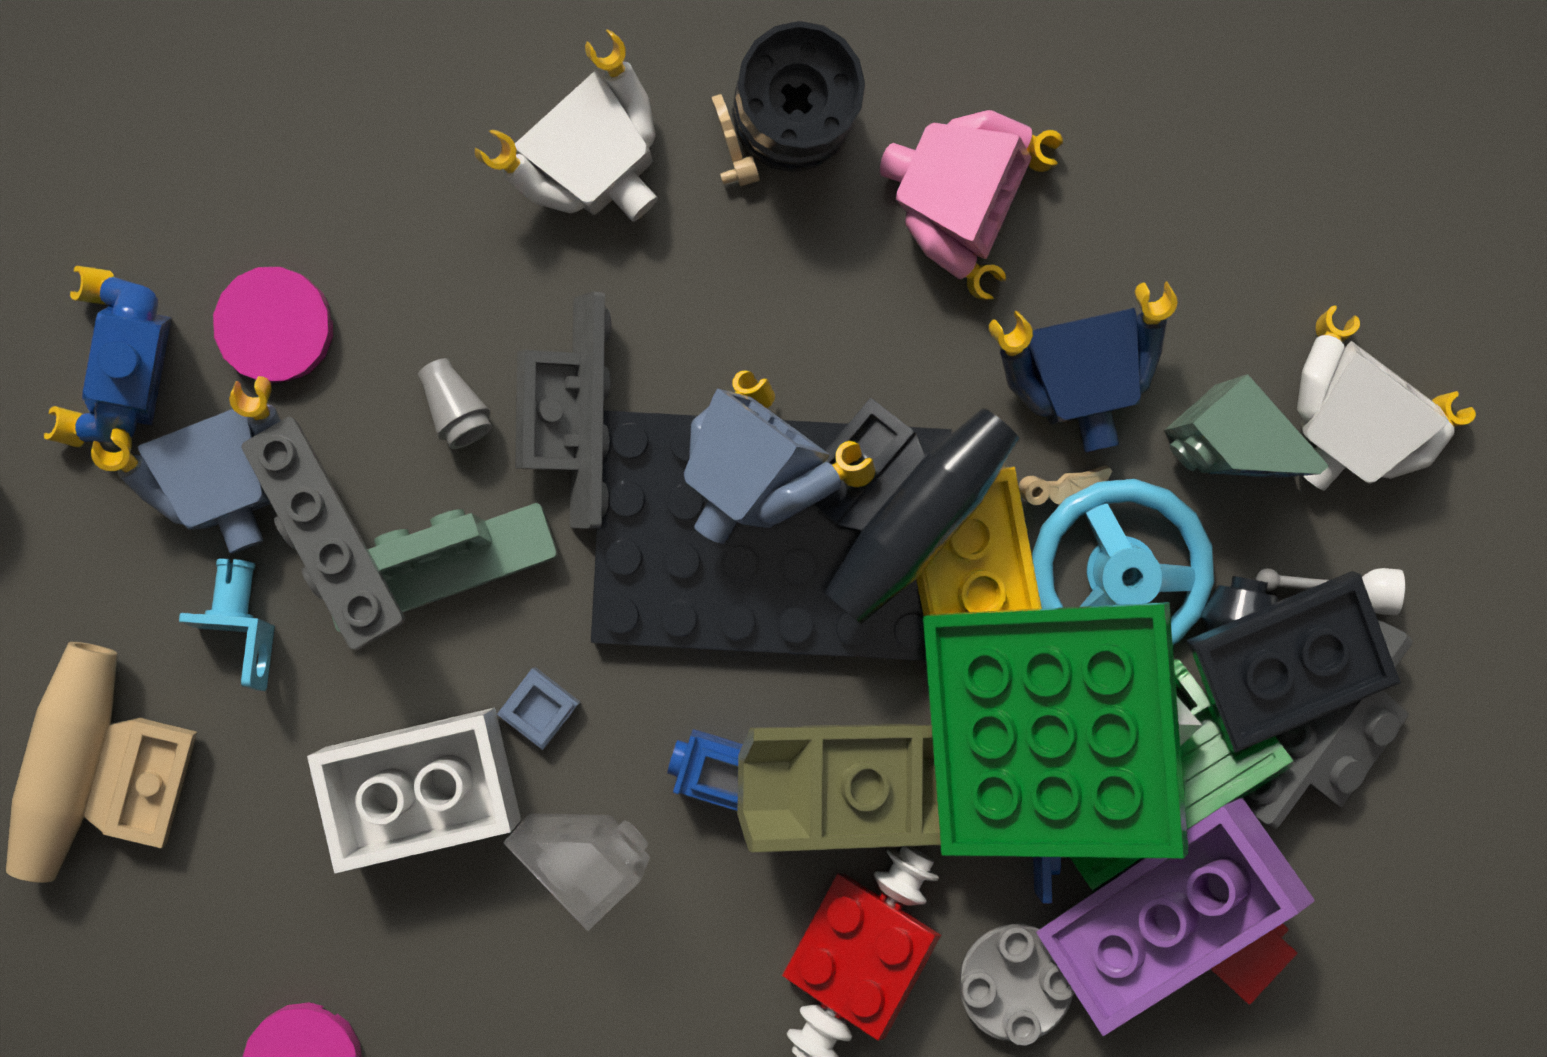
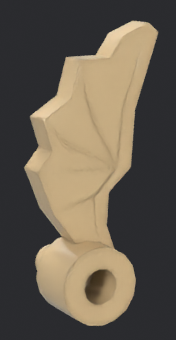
(744, 168)

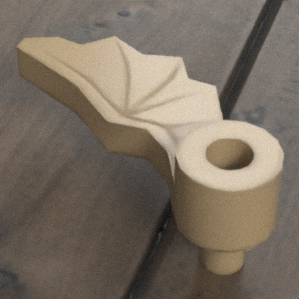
(1038, 490)

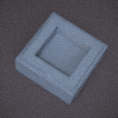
(538, 708)

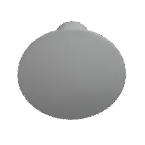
(1013, 985)

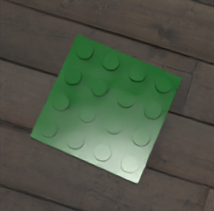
(1056, 732)

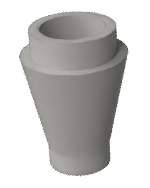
(455, 408)

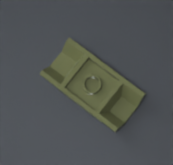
(837, 787)

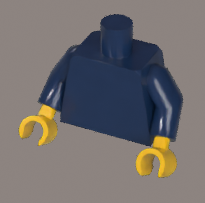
(1087, 364)

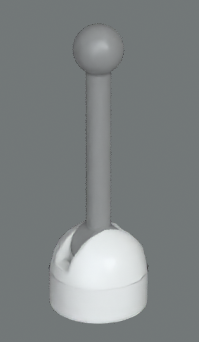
(1383, 586)

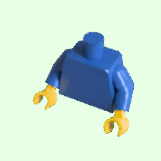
(122, 361)

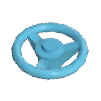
(1121, 566)

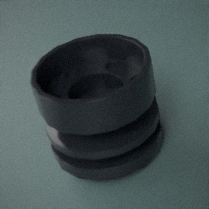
(789, 65)

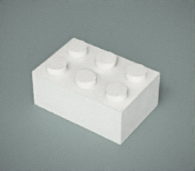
(414, 790)

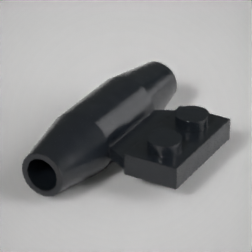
(910, 502)

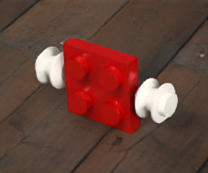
(862, 955)

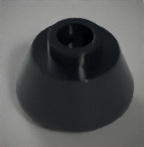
(1236, 601)

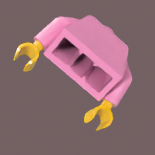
(963, 186)

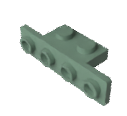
(461, 553)

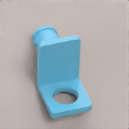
(231, 614)

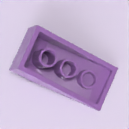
(1174, 917)

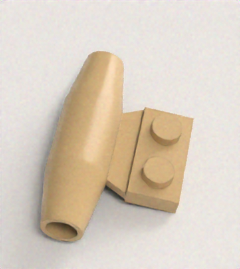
(83, 766)

